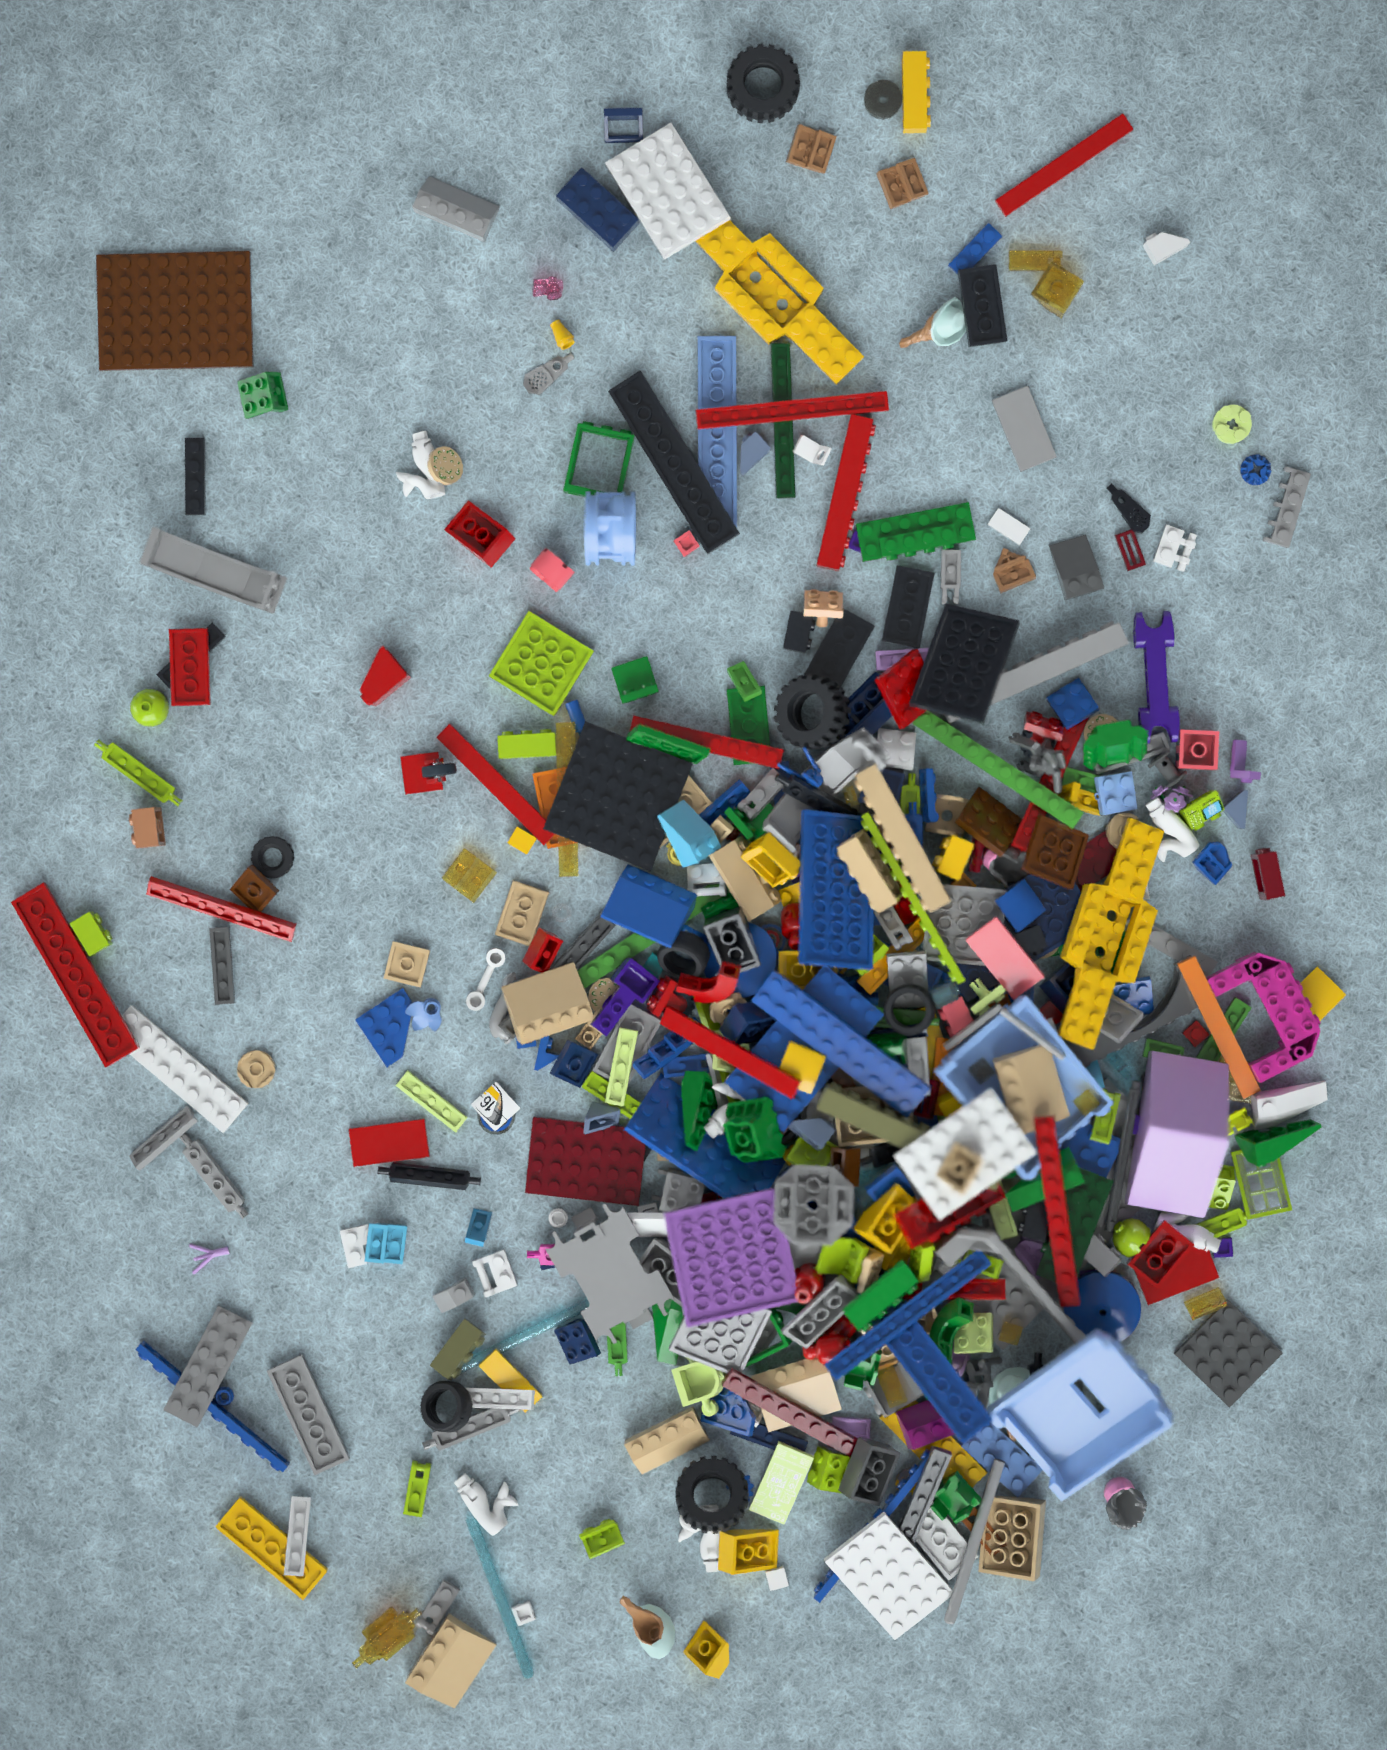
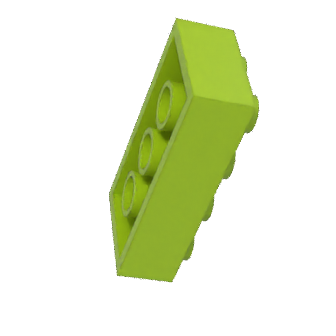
(921, 1261)

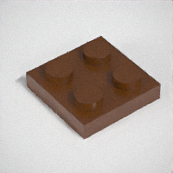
(254, 889)

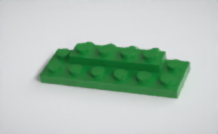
(915, 532)

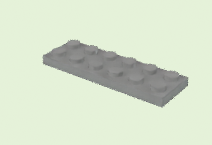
(207, 1366)
(308, 1414)

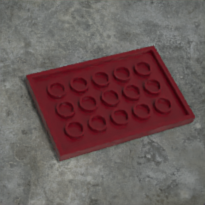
(582, 1165)

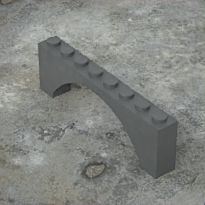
(1176, 1003)

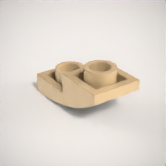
(589, 1035)

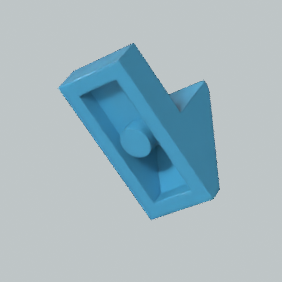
(478, 1227)

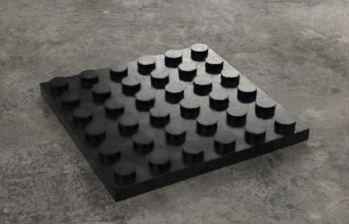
(615, 796)

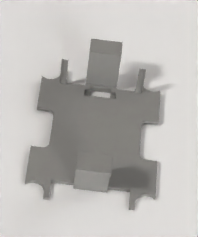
(609, 1272)

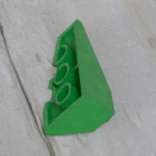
(697, 1104)
(1268, 1146)
(1032, 1191)
(665, 1329)

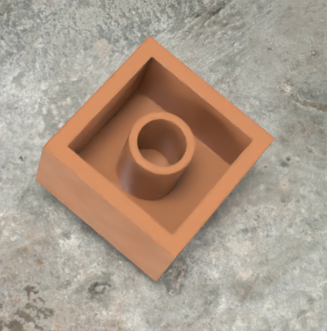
(147, 827)

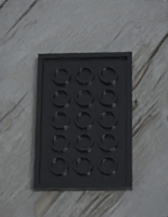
(964, 663)

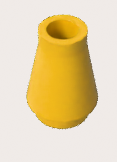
(562, 335)

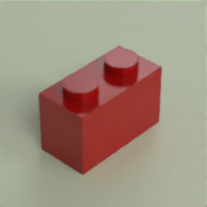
(542, 950)

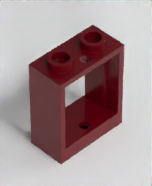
(1267, 874)

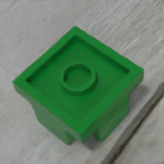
(891, 1043)
(863, 1372)
(954, 1498)

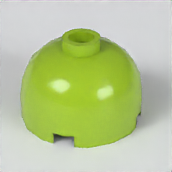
(149, 707)
(1129, 1236)

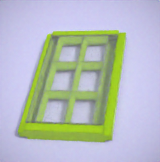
(1261, 1188)

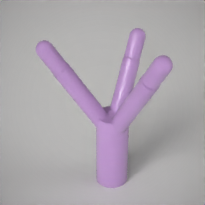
(210, 1255)

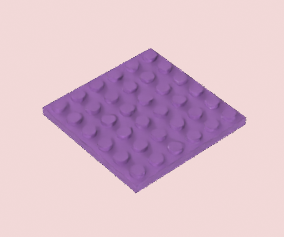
(730, 1258)

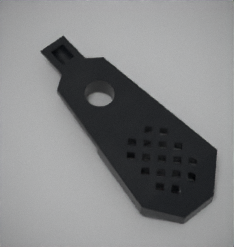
(1127, 507)

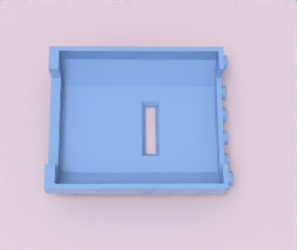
(1002, 1037)
(1064, 1427)

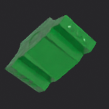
(1115, 744)
(753, 1130)

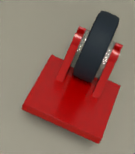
(425, 772)

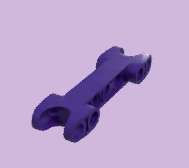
(1154, 643)

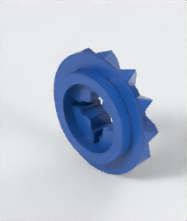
(1253, 478)

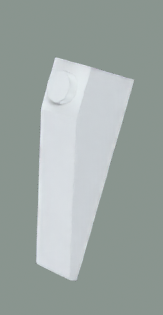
(1280, 1104)

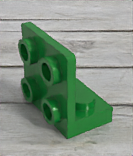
(262, 394)
(635, 680)
(750, 829)

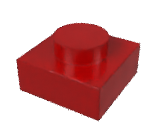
(1195, 1033)

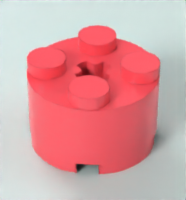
(551, 570)

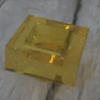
(850, 796)
(1086, 1102)
(1010, 1333)

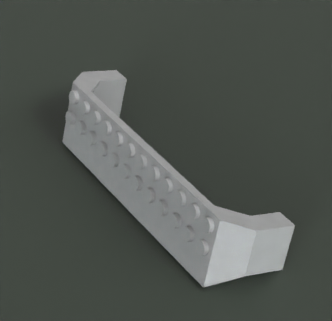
(956, 1243)

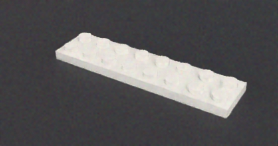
(183, 1072)

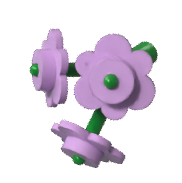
(1174, 801)

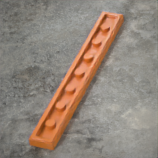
(1218, 1026)

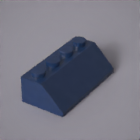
(867, 708)

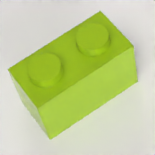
(91, 933)

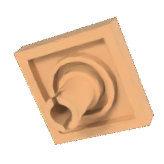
(823, 605)

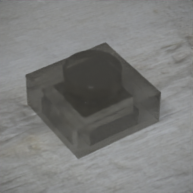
(981, 1070)

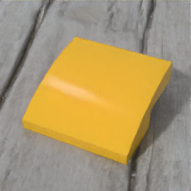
(1321, 993)
(803, 1064)

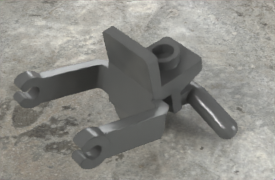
(1043, 759)
(975, 1370)

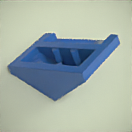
(1213, 862)

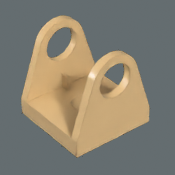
(950, 803)

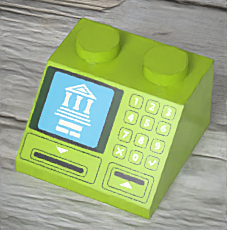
(1202, 809)

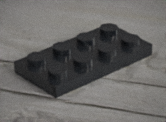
(982, 305)
(908, 606)
(840, 647)

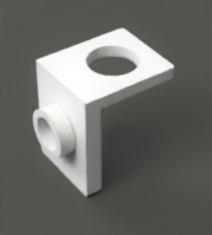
(811, 450)

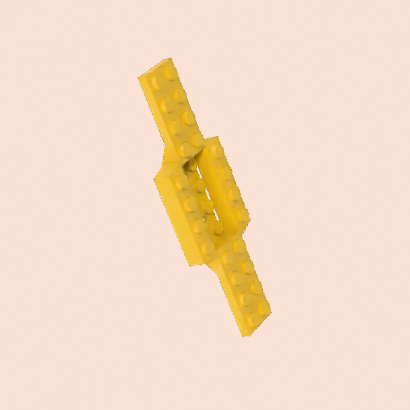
(759, 300)
(1091, 929)

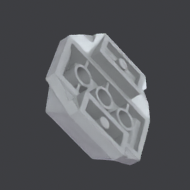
(817, 1184)

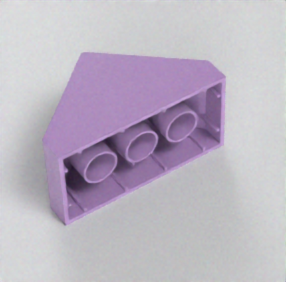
(1179, 1134)

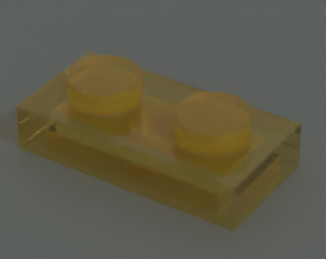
(1205, 1303)
(891, 1387)

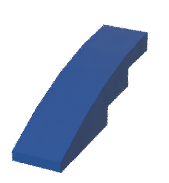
(661, 1053)

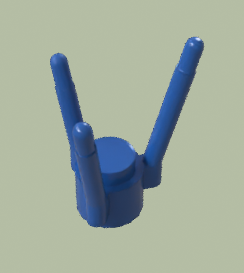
(811, 776)

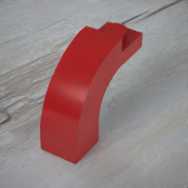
(710, 989)

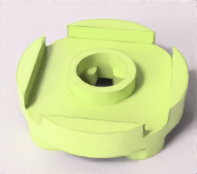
(1242, 419)

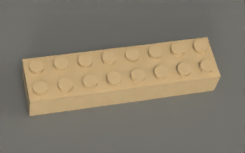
(902, 837)

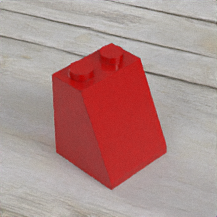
(382, 678)

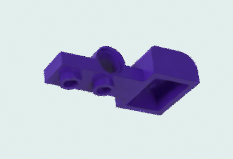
(633, 984)

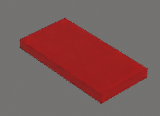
(189, 667)
(389, 1142)
(1192, 1271)

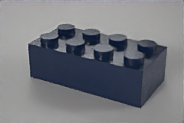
(597, 209)

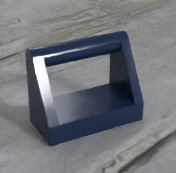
(620, 114)

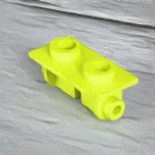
(1239, 1120)

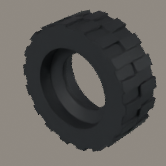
(272, 842)

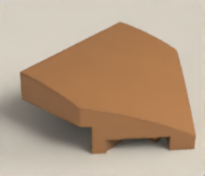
(1012, 571)

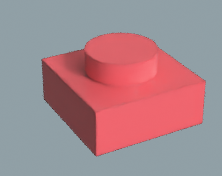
(686, 543)

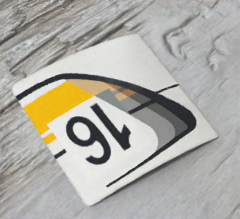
(495, 1106)

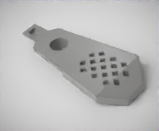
(549, 372)

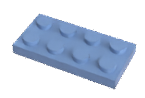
(1018, 1468)

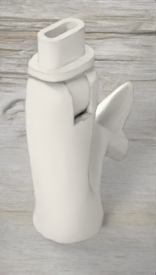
(429, 487)
(1173, 825)
(715, 1123)
(1196, 1234)
(477, 1502)
(709, 1543)

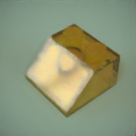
(1057, 289)

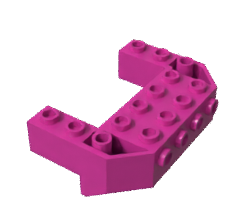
(1284, 1005)

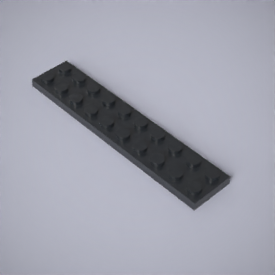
(674, 462)

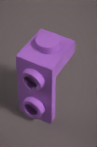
(1238, 762)

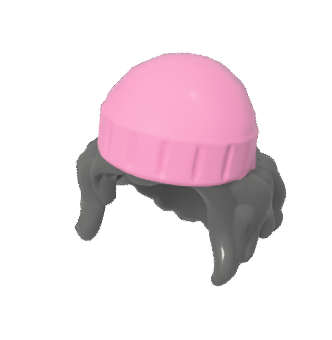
(1008, 867)
(1124, 1503)

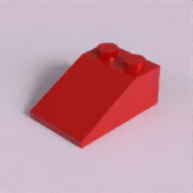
(480, 534)
(1160, 1254)

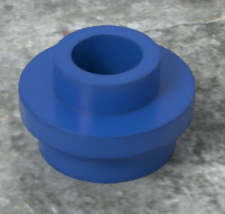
(224, 1402)

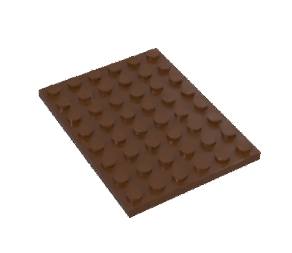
(174, 310)

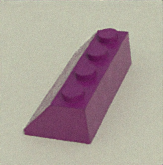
(922, 1425)

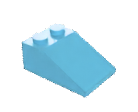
(688, 834)

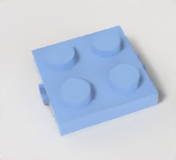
(1115, 793)

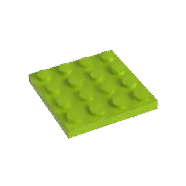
(541, 663)

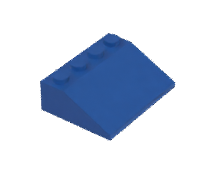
(649, 906)

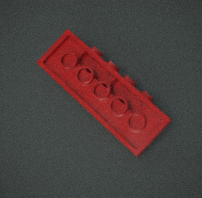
(921, 1224)

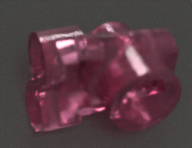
(550, 287)

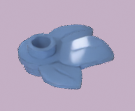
(423, 1016)

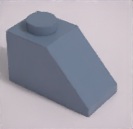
(752, 451)
(813, 1131)

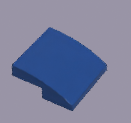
(1020, 905)

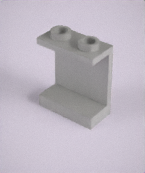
(910, 1388)

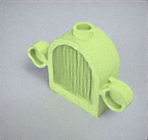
(699, 1383)

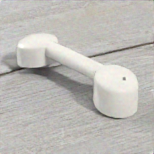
(476, 999)

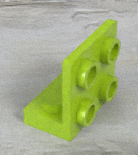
(1223, 1188)

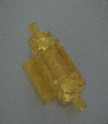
(386, 1635)

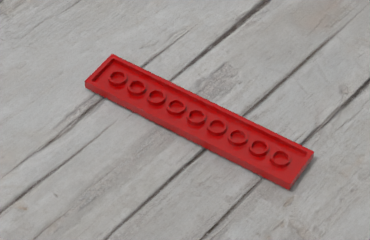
(75, 975)

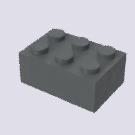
(869, 1471)

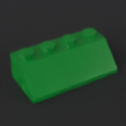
(881, 1296)

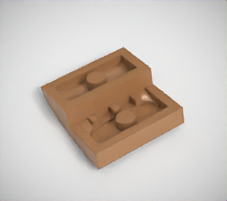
(811, 149)
(902, 183)

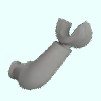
(500, 1012)

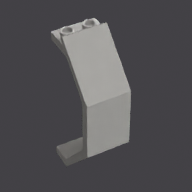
(213, 571)
(838, 768)

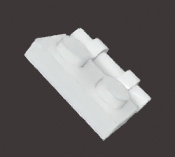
(1169, 546)

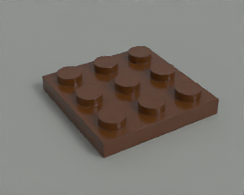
(989, 821)
(1055, 852)

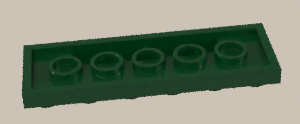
(1084, 1210)

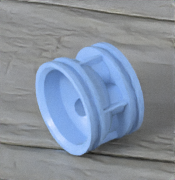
(610, 527)

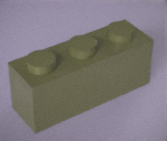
(458, 1350)

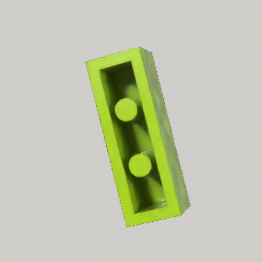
(526, 744)

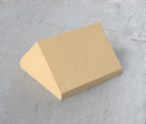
(960, 1168)

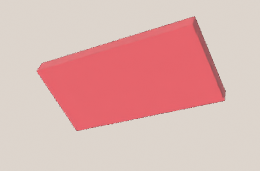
(1005, 958)

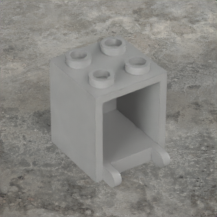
(679, 1190)

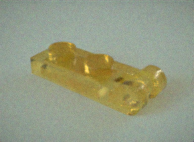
(1032, 260)

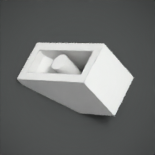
(1163, 246)

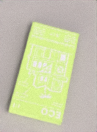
(781, 1482)

